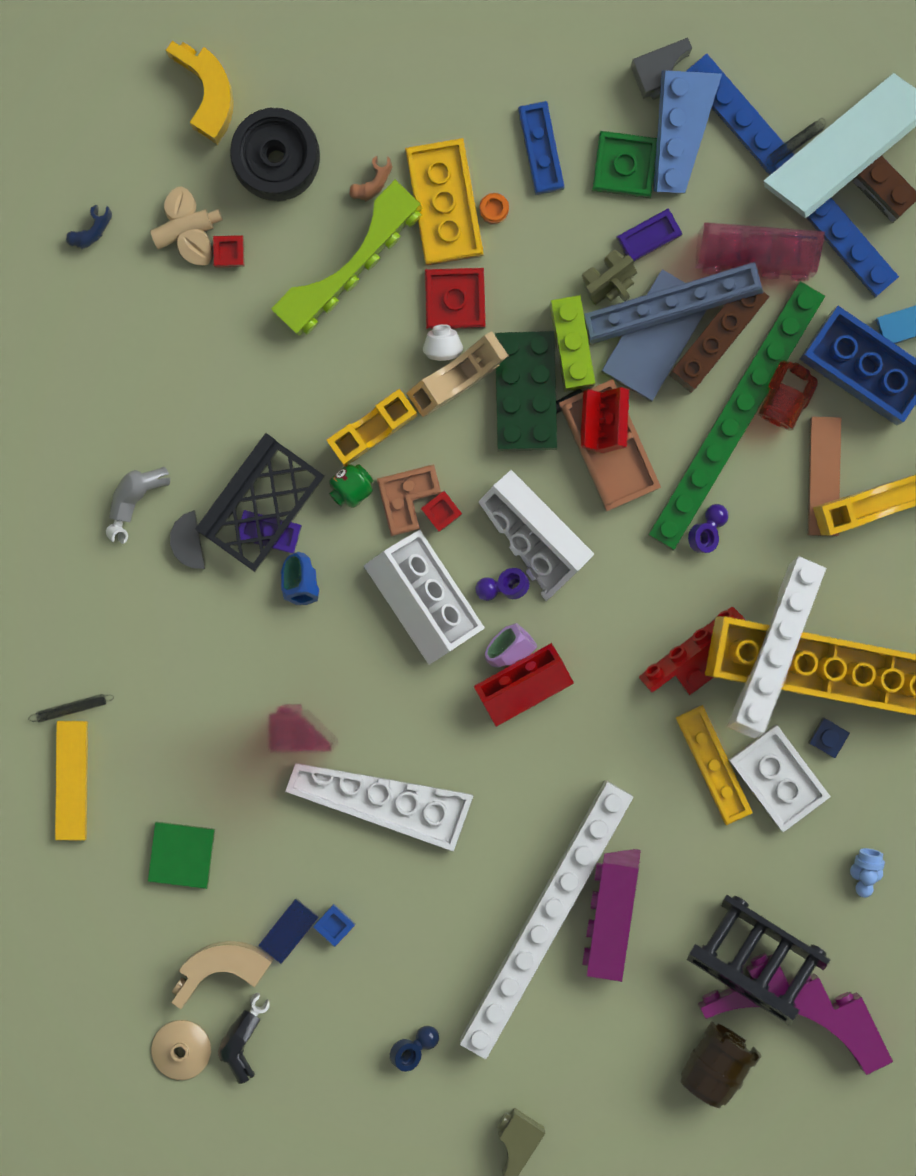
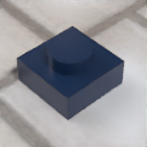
(829, 737)

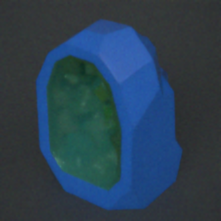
(299, 580)

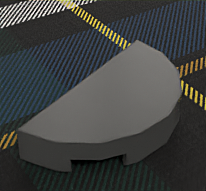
(186, 541)

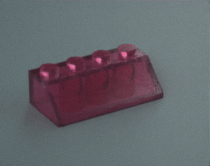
(772, 249)
(298, 730)

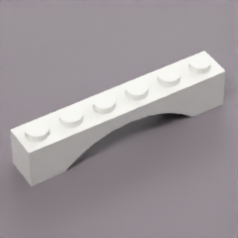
(770, 669)

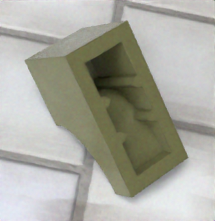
(521, 1139)

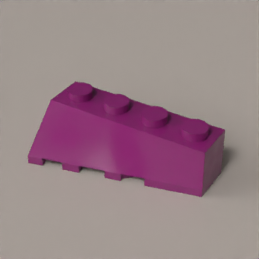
(613, 914)

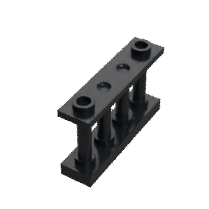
(732, 972)

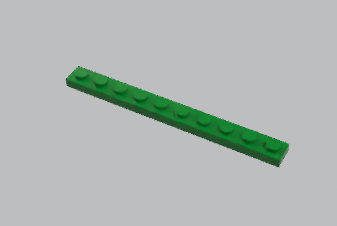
(736, 416)

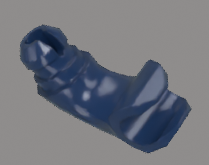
(87, 237)

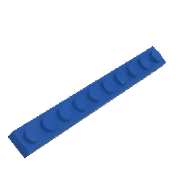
(829, 218)

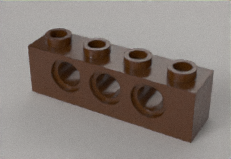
(716, 340)

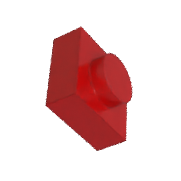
(228, 251)
(441, 511)

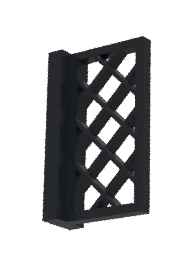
(238, 488)

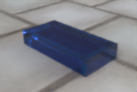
(288, 931)

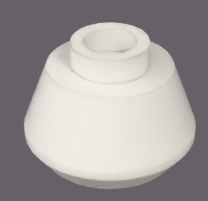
(442, 343)

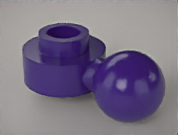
(716, 517)
(489, 588)

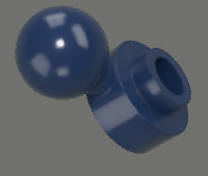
(426, 1038)

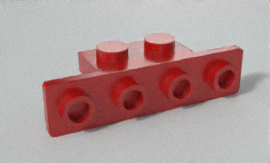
(686, 661)

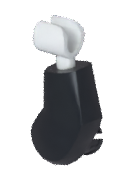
(233, 1043)

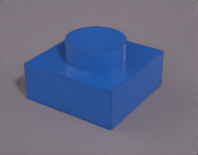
(334, 925)

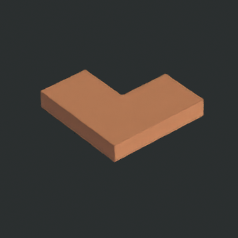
(400, 491)

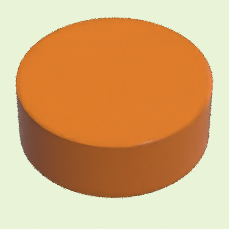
(494, 208)

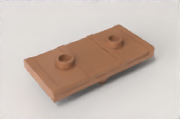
(619, 473)

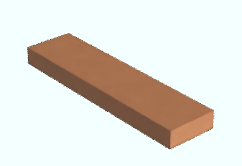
(823, 466)

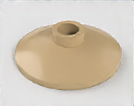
(189, 1037)

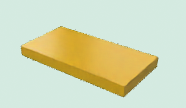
(448, 209)

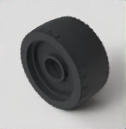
(268, 132)

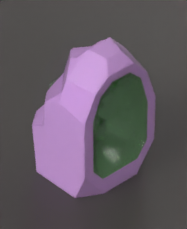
(509, 646)

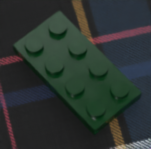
(526, 392)

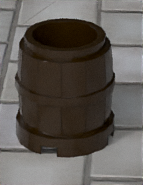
(718, 1065)

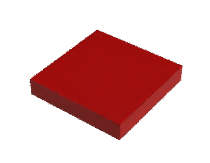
(455, 298)

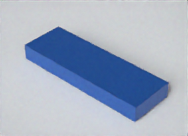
(541, 147)

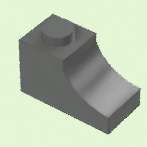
(649, 67)

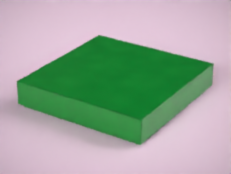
(625, 164)
(181, 855)

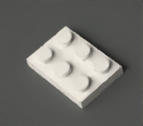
(779, 778)

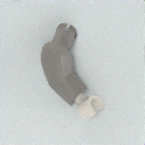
(127, 494)

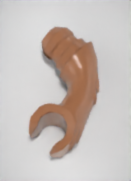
(370, 189)

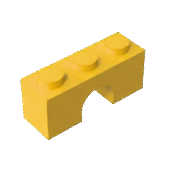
(372, 428)

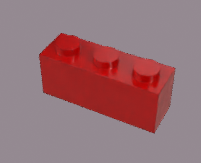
(524, 684)

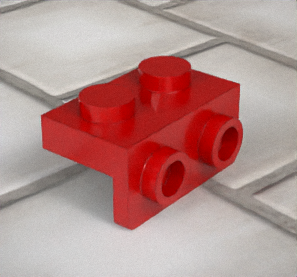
(605, 420)

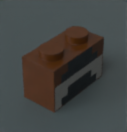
(886, 188)

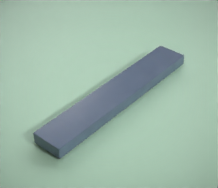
(673, 303)

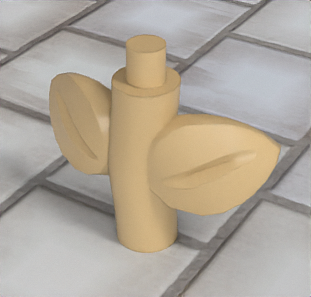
(186, 227)

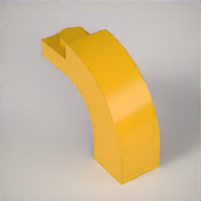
(217, 105)

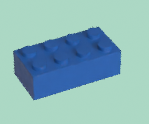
(864, 365)

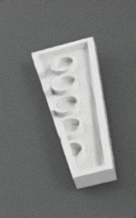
(404, 807)

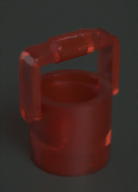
(783, 402)

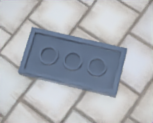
(648, 354)

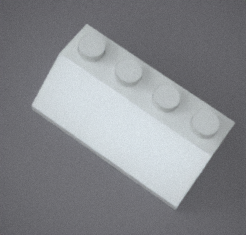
(424, 596)

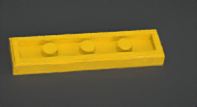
(713, 765)
(71, 780)

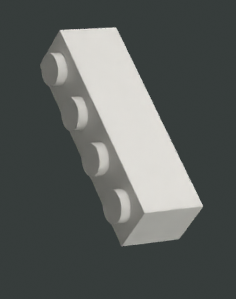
(535, 533)

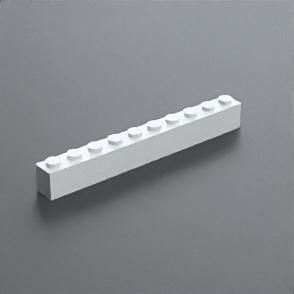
(545, 919)

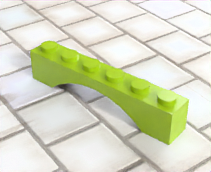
(391, 213)

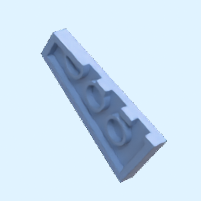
(682, 119)

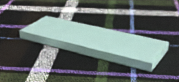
(846, 147)

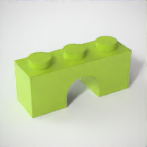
(572, 343)

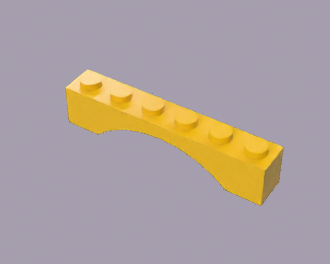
(866, 506)

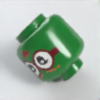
(351, 485)

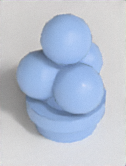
(868, 869)

